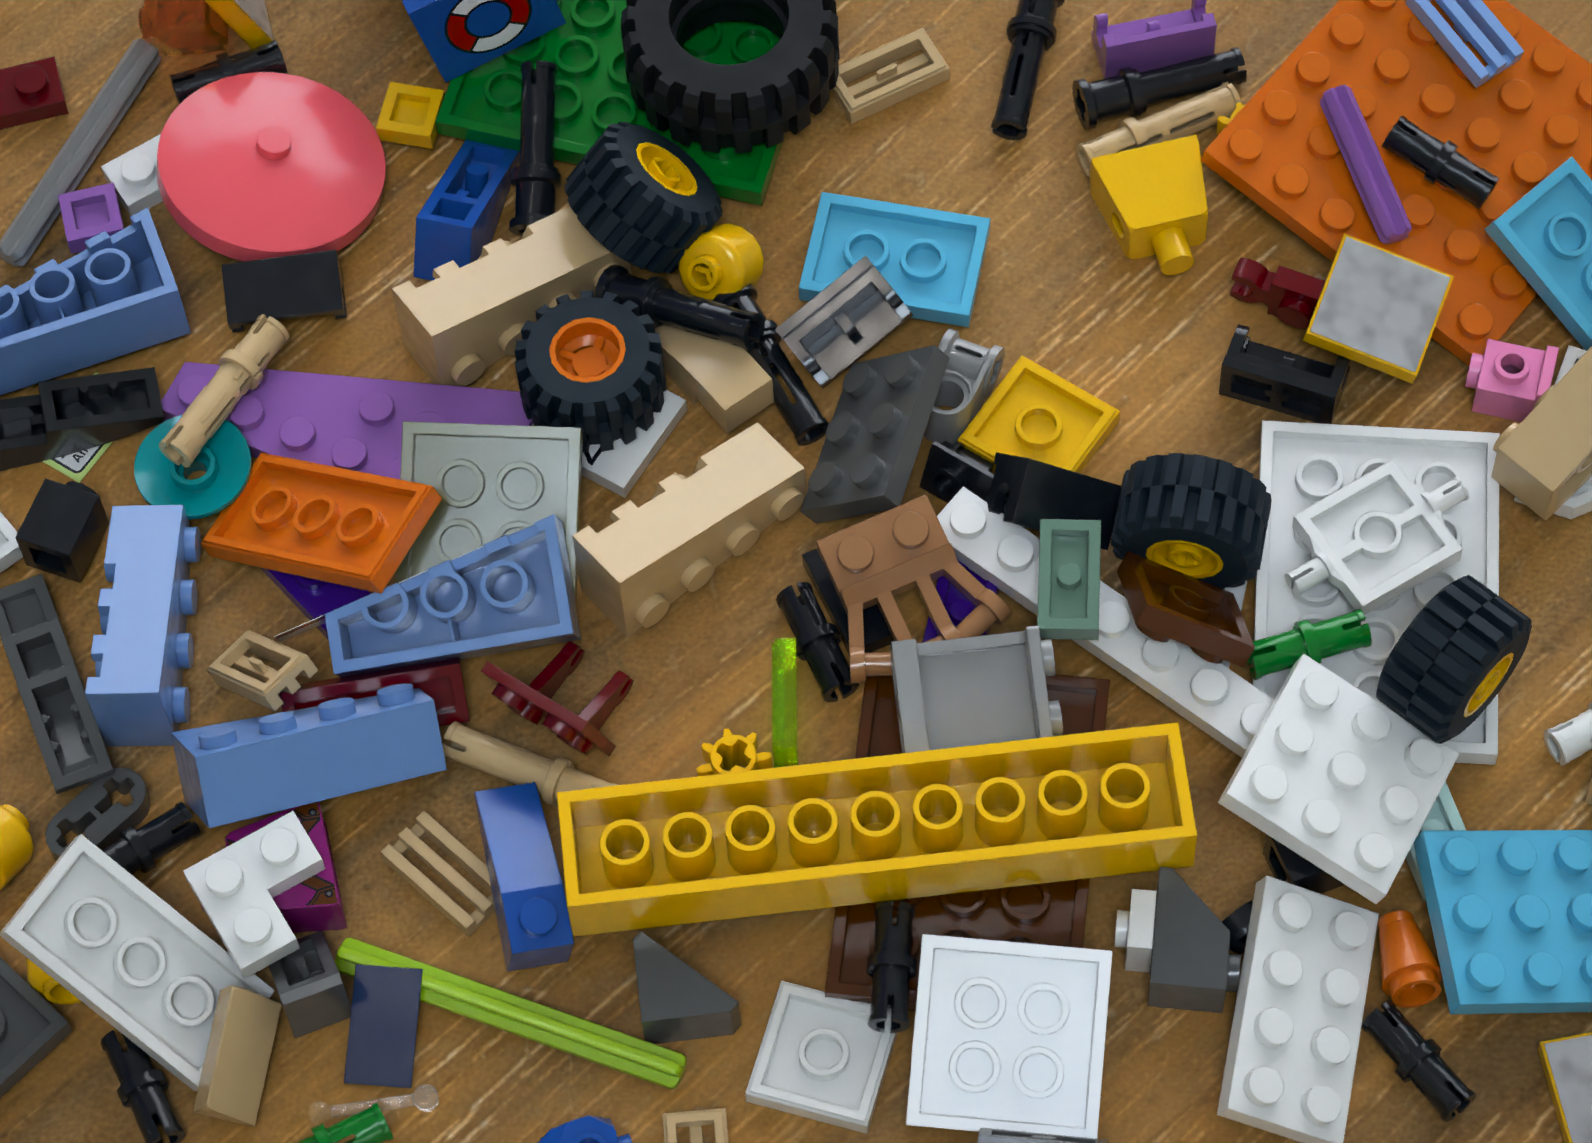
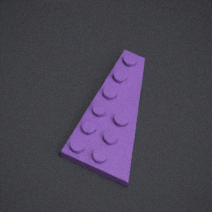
(343, 418)

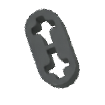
(95, 814)

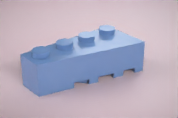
(90, 307)
(478, 605)
(143, 626)
(307, 754)

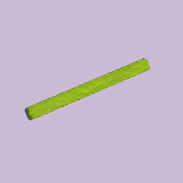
(526, 1017)

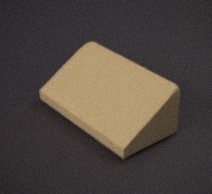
(237, 1056)

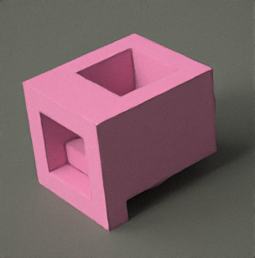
(1510, 378)

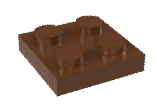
(1185, 610)

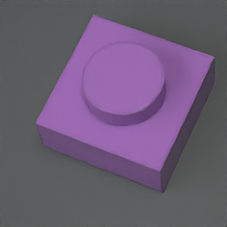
(90, 213)

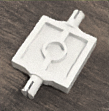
(1377, 537)

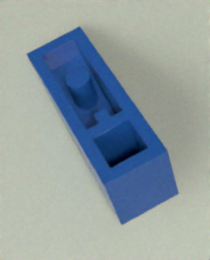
(463, 207)
(524, 877)

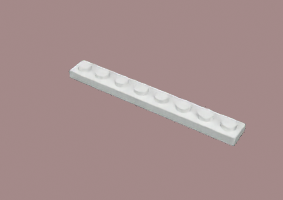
(1169, 671)

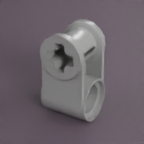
(965, 384)

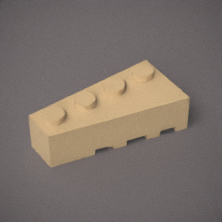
(478, 310)
(1552, 447)
(687, 529)

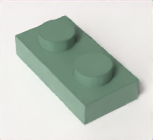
(1069, 579)

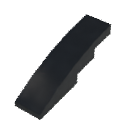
(77, 415)

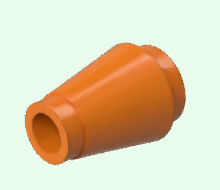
(1407, 963)

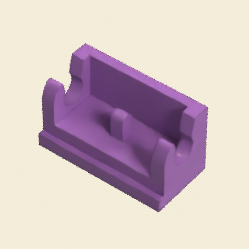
(1154, 40)

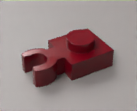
(1287, 292)

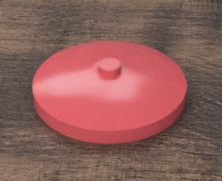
(270, 167)

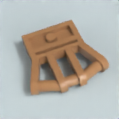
(889, 557)

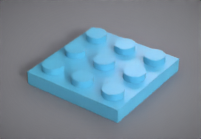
(1510, 918)

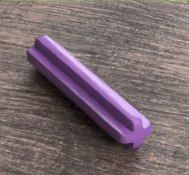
(1365, 164)

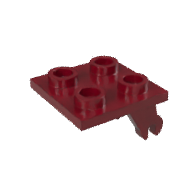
(535, 701)

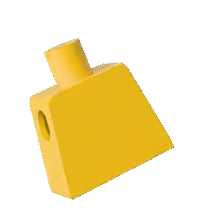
(1154, 200)

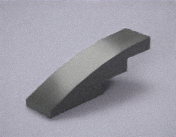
(51, 686)

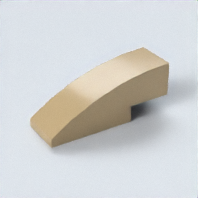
(716, 376)

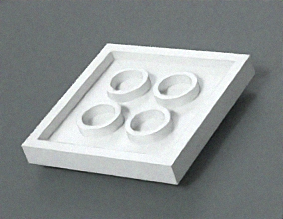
(1339, 779)
(1008, 1036)

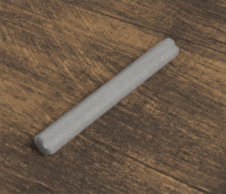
(78, 152)

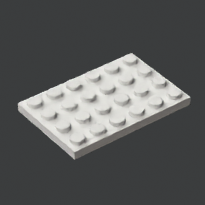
(1312, 461)

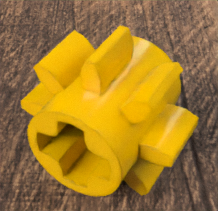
(732, 752)

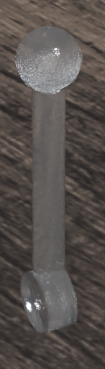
(424, 1098)

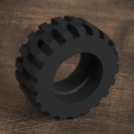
(738, 101)

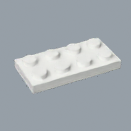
(127, 956)
(1298, 1013)

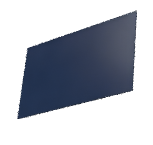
(383, 1026)

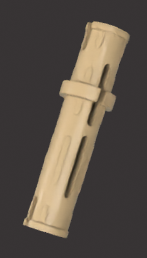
(1168, 124)
(238, 372)
(515, 763)

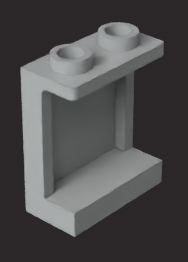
(974, 690)

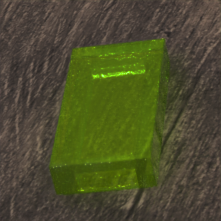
(785, 702)

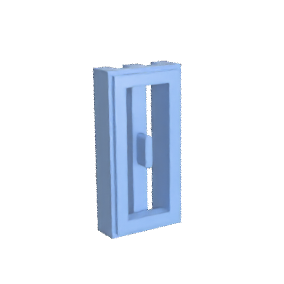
(1475, 25)

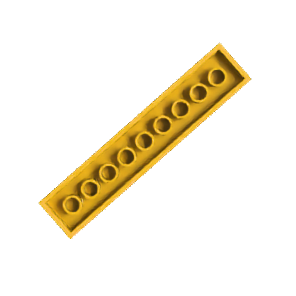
(876, 829)

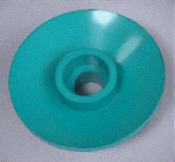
(223, 458)

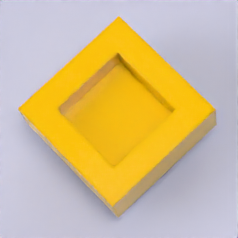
(410, 115)

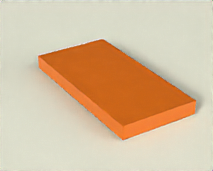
(322, 522)

